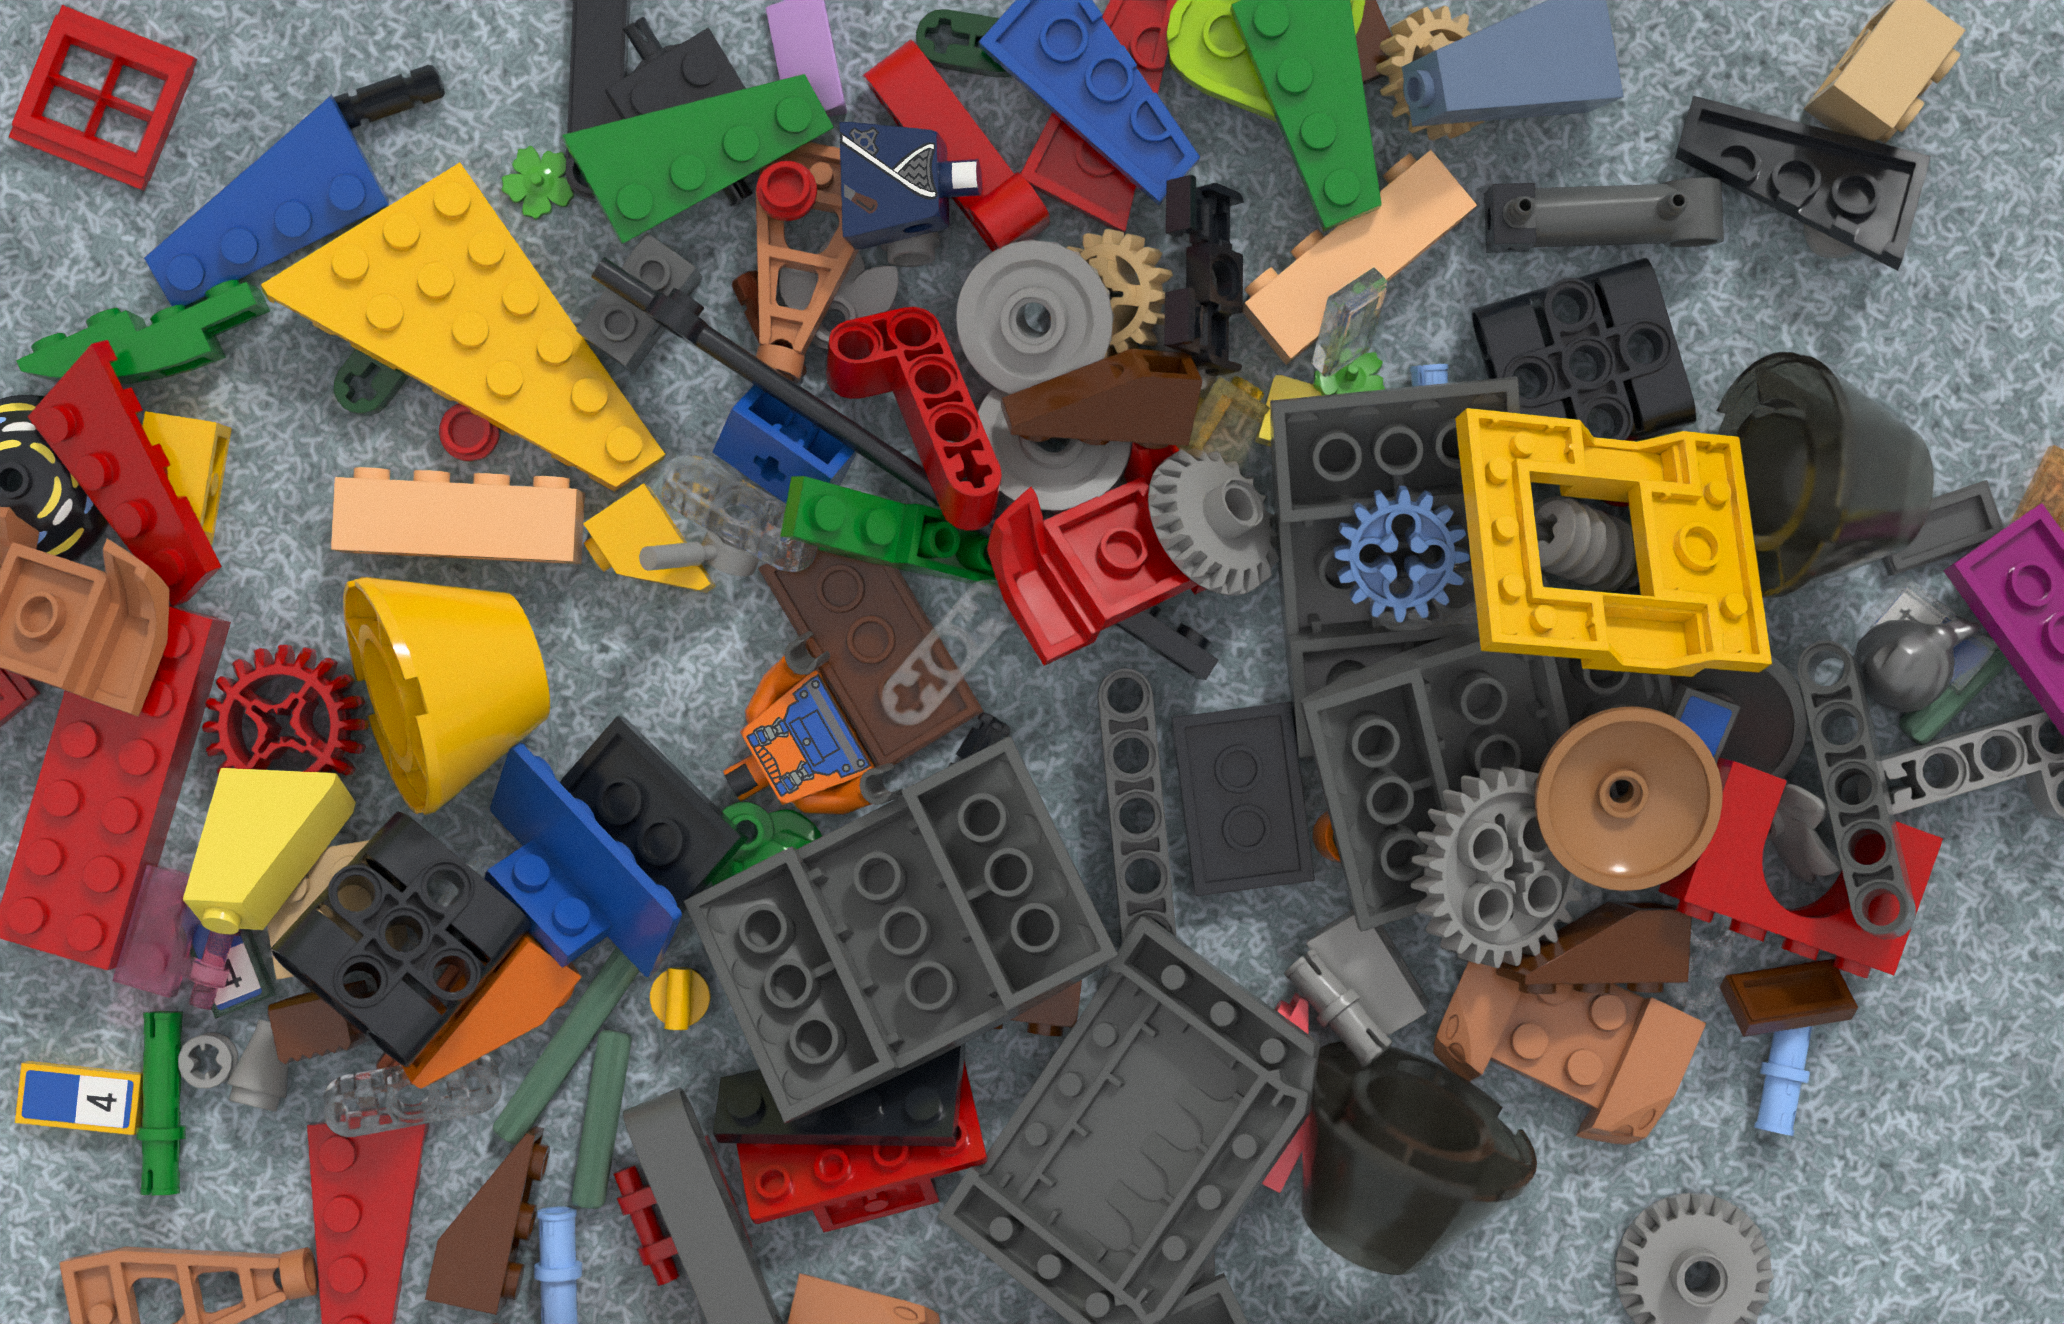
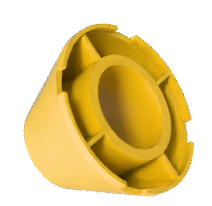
(447, 680)

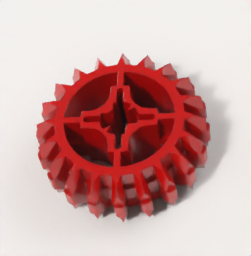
(317, 680)

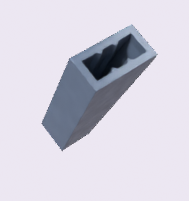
(1526, 66)

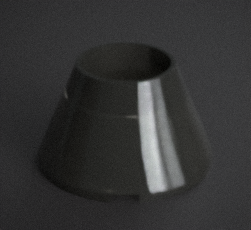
(1824, 472)
(1403, 1159)

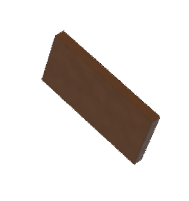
(870, 628)

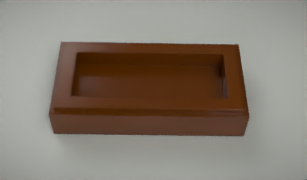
(1788, 997)

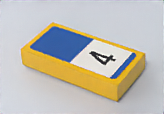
(80, 1097)

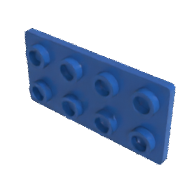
(573, 874)

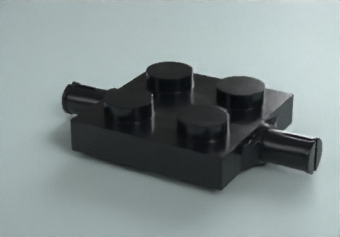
(674, 78)

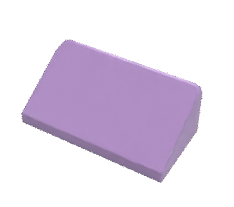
(806, 46)

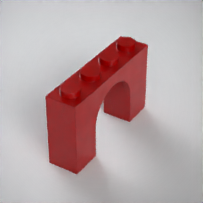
(1732, 881)

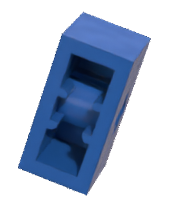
(775, 443)

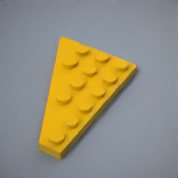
(464, 311)

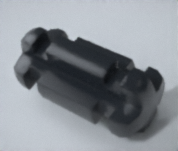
(983, 737)

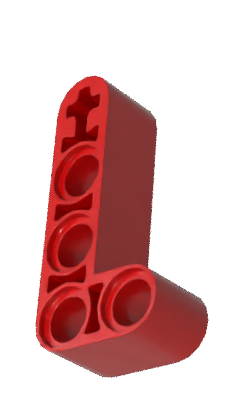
(922, 100)
(912, 358)

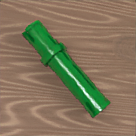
(161, 1104)

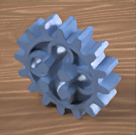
(1425, 578)

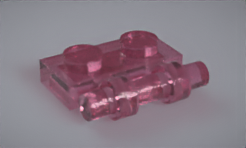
(161, 939)

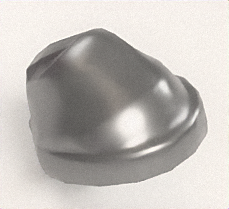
(1910, 661)

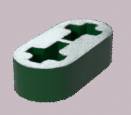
(959, 57)
(386, 383)

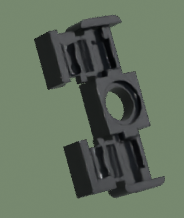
(1199, 314)

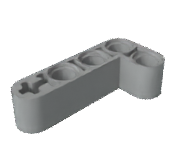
(1965, 769)

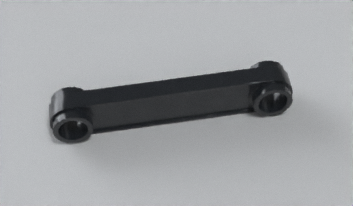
(596, 63)

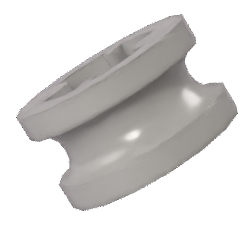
(189, 1062)

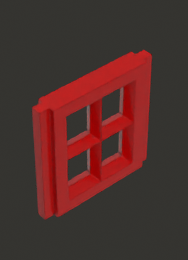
(123, 49)

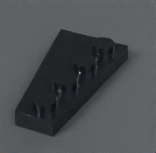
(1818, 176)
(904, 1111)

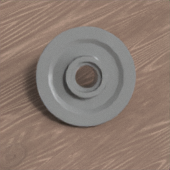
(994, 322)
(1057, 477)
(1212, 522)
(1673, 1237)

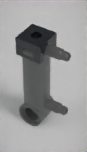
(1668, 213)

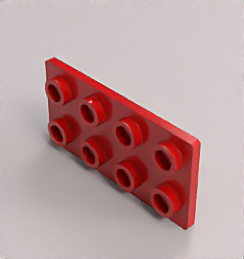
(855, 1181)

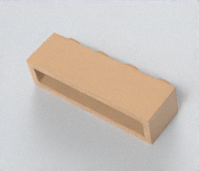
(1415, 212)
(458, 518)

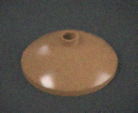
(1649, 830)

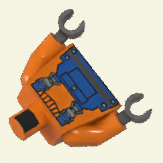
(805, 743)

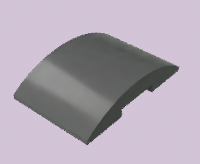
(1325, 461)
(1423, 721)
(901, 932)

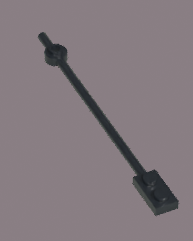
(681, 317)

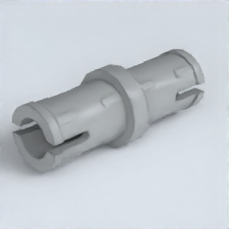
(1338, 1008)

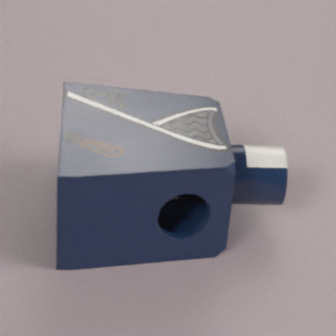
(898, 183)

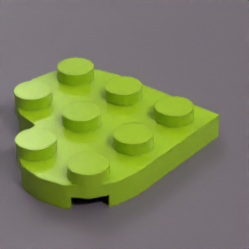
(1213, 57)

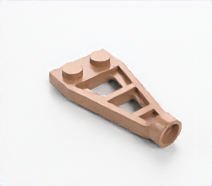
(773, 253)
(103, 1292)

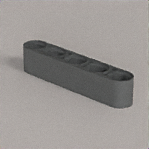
(1837, 765)
(1142, 784)
(699, 1211)

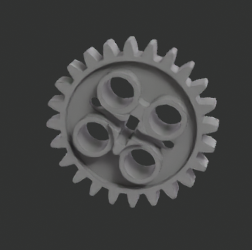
(1490, 871)

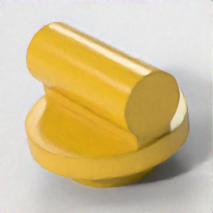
(680, 997)

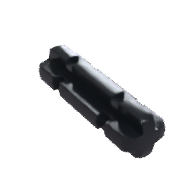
(391, 96)

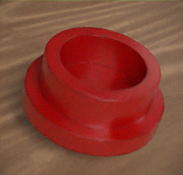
(786, 190)
(467, 435)

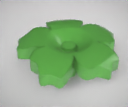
(538, 182)
(1355, 377)

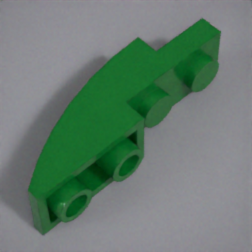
(172, 345)
(883, 532)

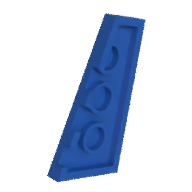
(1093, 85)
(280, 203)

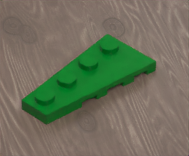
(1316, 92)
(683, 154)

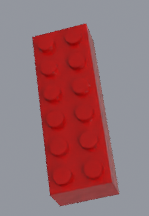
(108, 803)

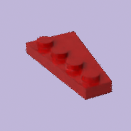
(1064, 163)
(106, 450)
(363, 1218)

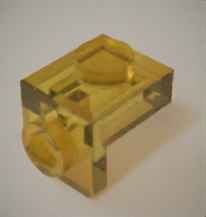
(1209, 412)

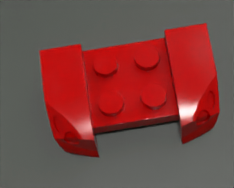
(1084, 564)

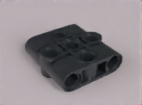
(1616, 305)
(396, 875)

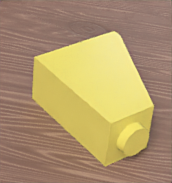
(261, 843)

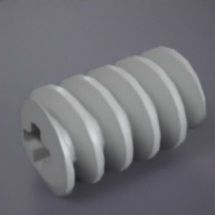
(1585, 545)

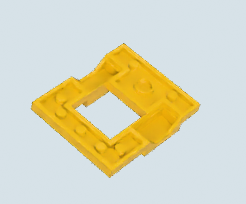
(1689, 538)

